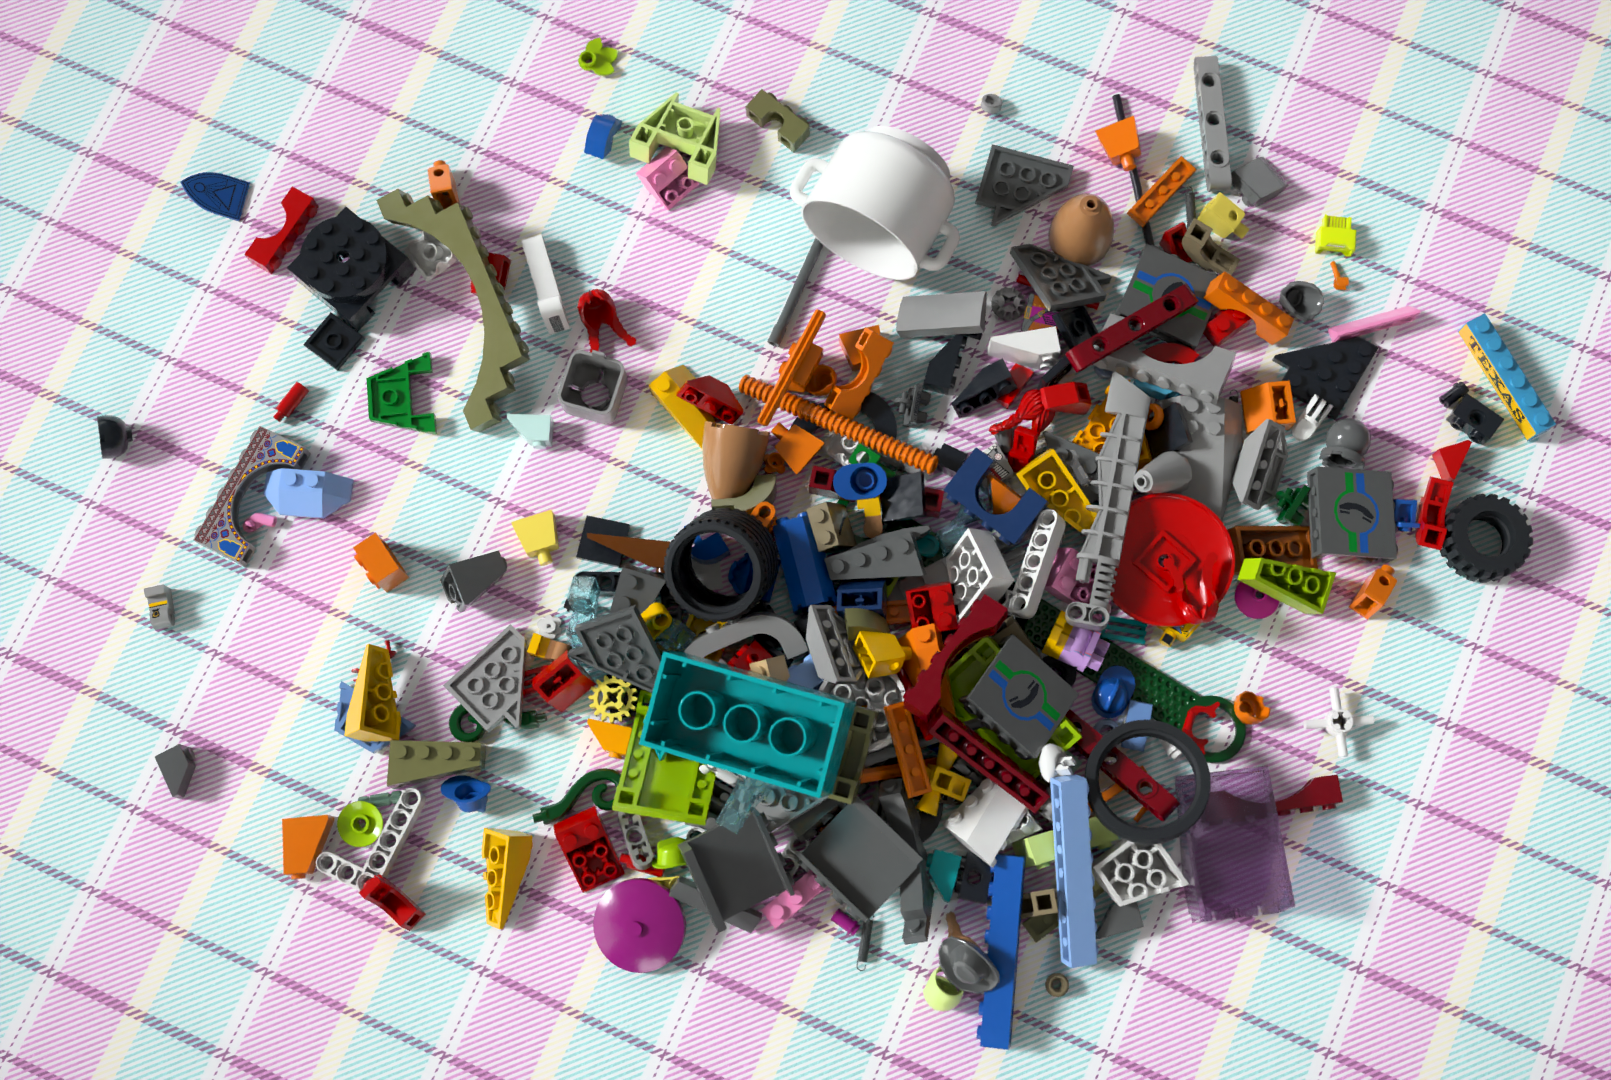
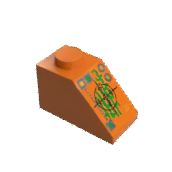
(1000, 495)

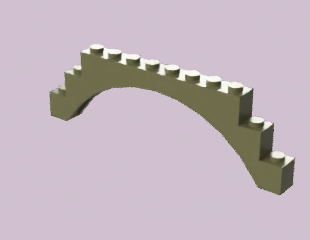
(502, 339)

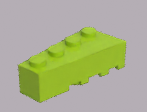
(1291, 584)

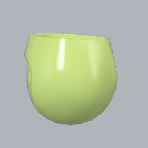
(941, 993)

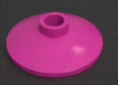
(1251, 605)

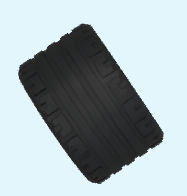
(687, 587)

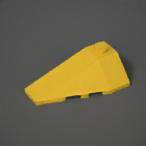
(686, 415)
(1055, 484)
(373, 705)
(506, 861)

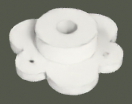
(551, 632)

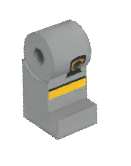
(160, 606)

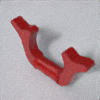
(1190, 718)

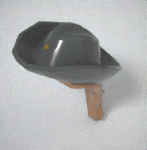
(965, 961)

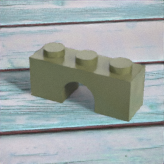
(766, 108)

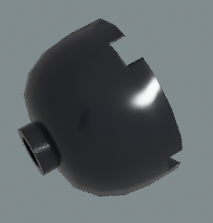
(113, 436)

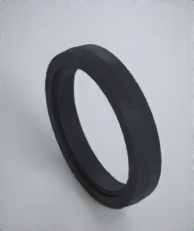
(1182, 742)

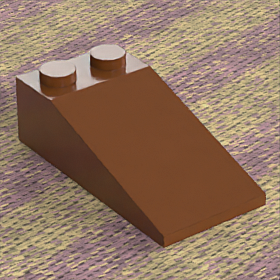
(1274, 543)

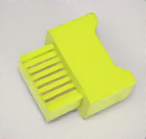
(1336, 236)

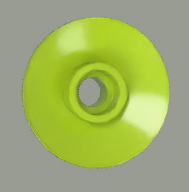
(349, 826)

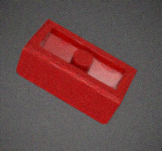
(1021, 377)

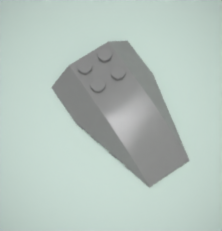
(1214, 448)

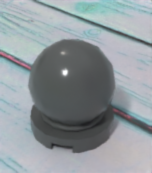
(1346, 444)

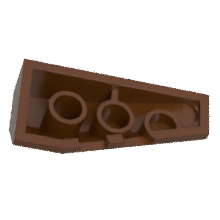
(642, 550)

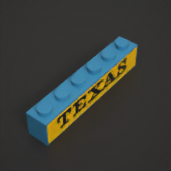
(1506, 377)

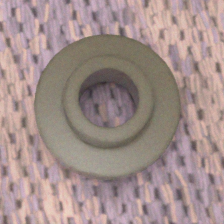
(1064, 984)

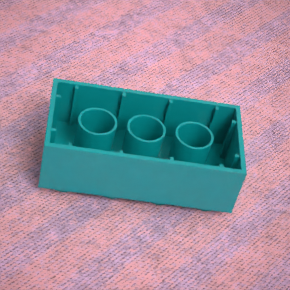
(747, 723)

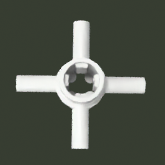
(1334, 729)

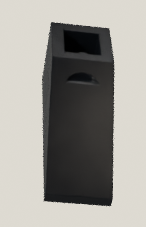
(941, 368)
(986, 387)

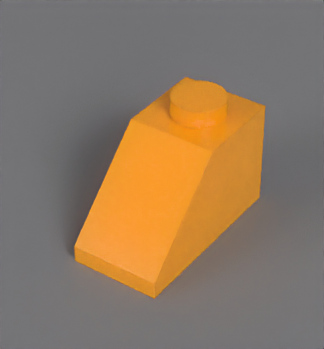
(612, 737)

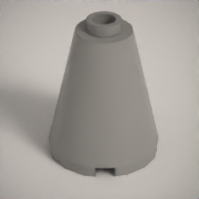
(1164, 474)

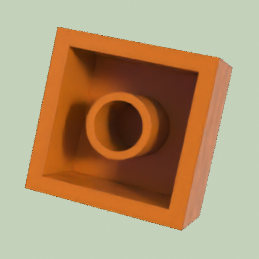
(380, 562)

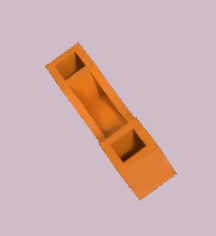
(1229, 293)
(848, 398)

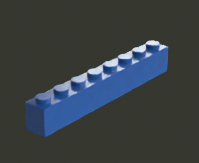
(1002, 950)

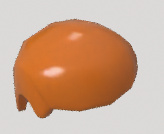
(822, 381)
(1250, 708)

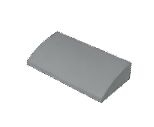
(942, 314)

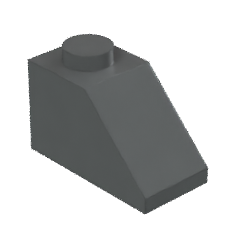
(177, 768)
(1119, 920)

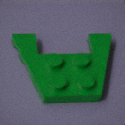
(391, 396)

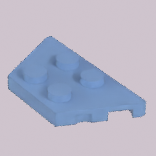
(340, 722)

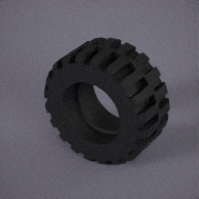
(1505, 519)

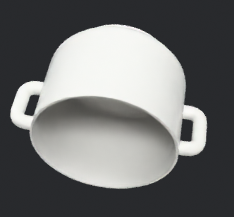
(880, 203)

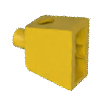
(880, 653)

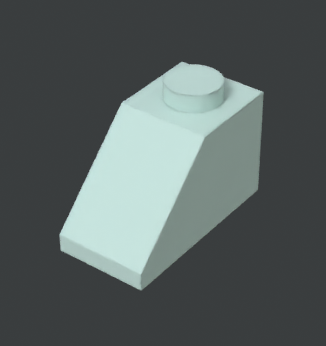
(535, 429)

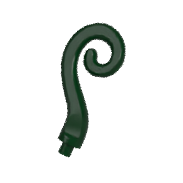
(529, 721)
(555, 812)

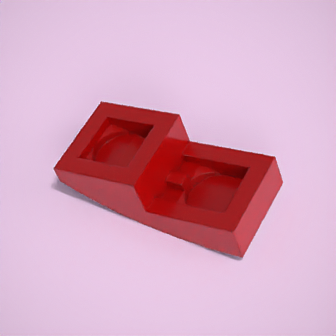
(1023, 448)

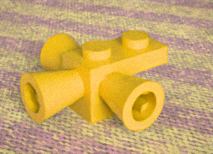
(943, 781)

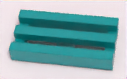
(1142, 633)

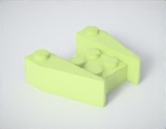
(682, 130)

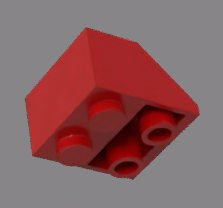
(932, 605)
(562, 682)

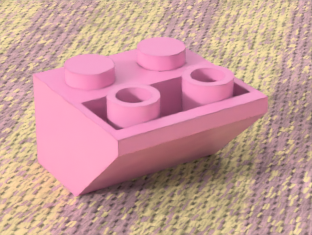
(667, 177)

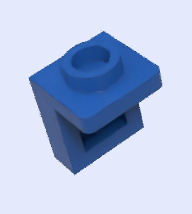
(1405, 514)

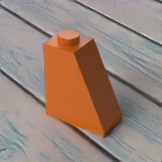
(303, 843)

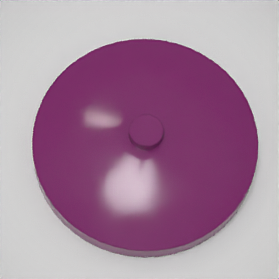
(639, 925)

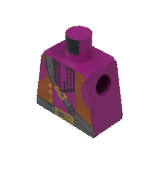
(1037, 315)

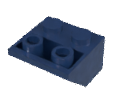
(864, 594)

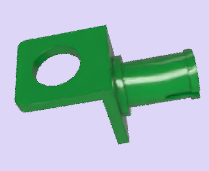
(873, 458)

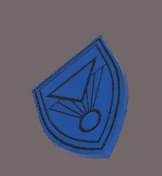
(217, 193)

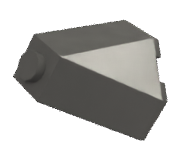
(471, 578)

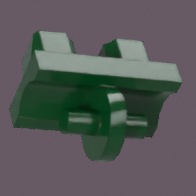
(1292, 502)

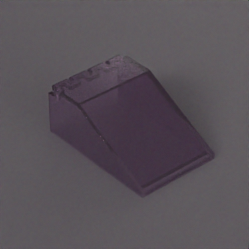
(1235, 848)

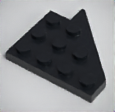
(1327, 371)

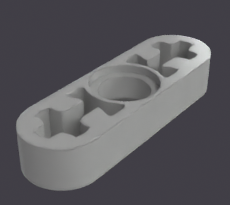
(644, 843)

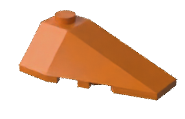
(924, 644)

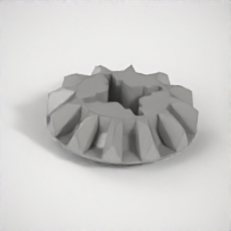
(1008, 312)

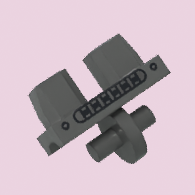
(909, 405)

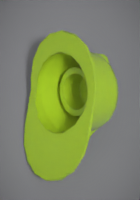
(669, 853)

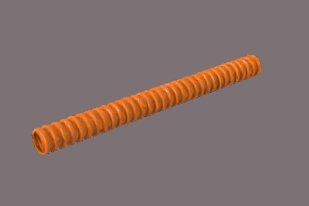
(842, 426)

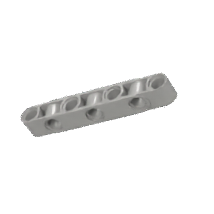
(1213, 137)

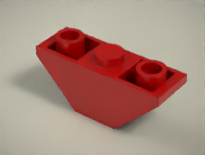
(712, 397)
(1067, 398)

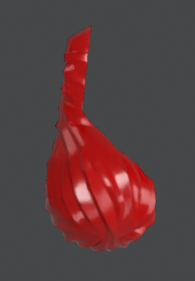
(598, 308)
(1029, 409)
(1202, 605)

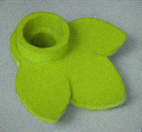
(601, 58)

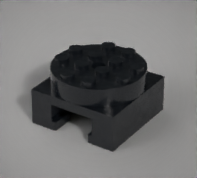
(350, 284)

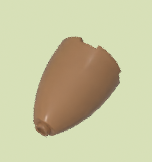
(1082, 229)
(732, 458)

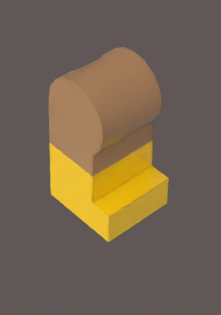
(873, 516)
(546, 648)

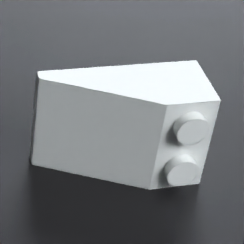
(1028, 348)

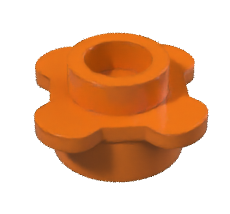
(776, 458)

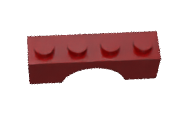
(269, 252)

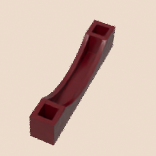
(822, 484)
(982, 622)
(1317, 792)

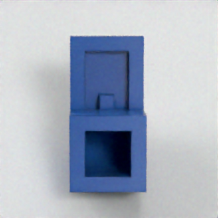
(601, 134)
(709, 550)

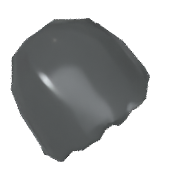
(1302, 300)

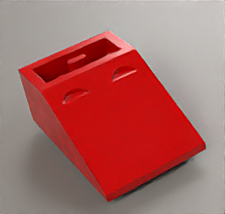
(588, 849)

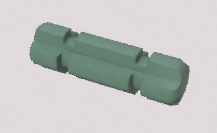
(382, 799)

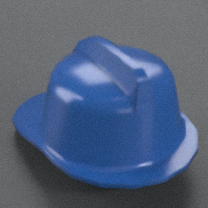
(860, 481)
(1113, 692)
(467, 792)

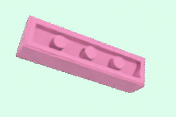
(1373, 323)

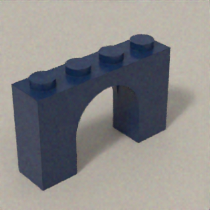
(965, 490)

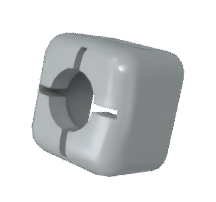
(585, 369)

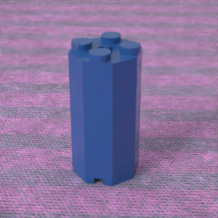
(802, 564)

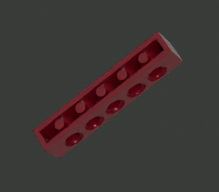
(987, 759)

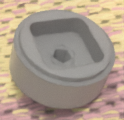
(991, 103)

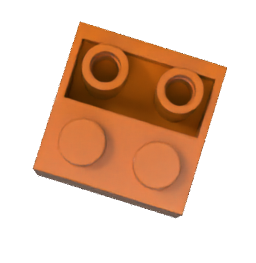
(806, 368)
(1270, 402)

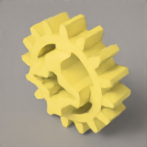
(606, 705)

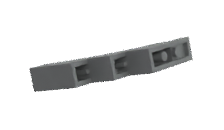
(917, 890)

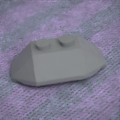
(1261, 465)
(830, 646)

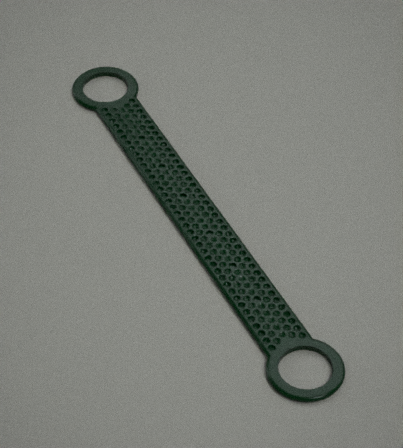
(1166, 695)

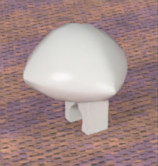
(1055, 762)

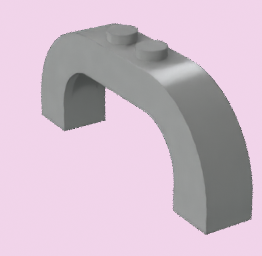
(754, 623)

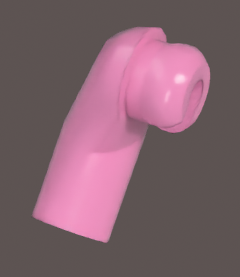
(257, 520)

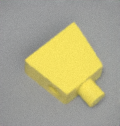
(1223, 217)
(538, 535)

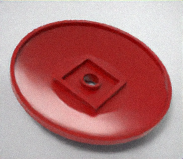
(1176, 529)

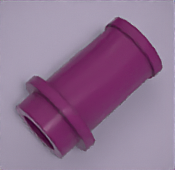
(845, 922)

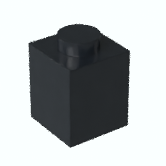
(949, 459)

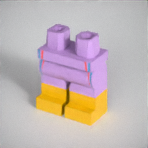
(1075, 645)

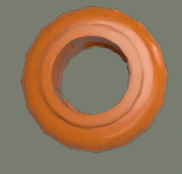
(1158, 417)

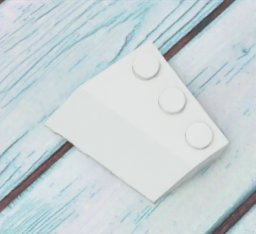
(976, 570)
(986, 820)
(1136, 871)

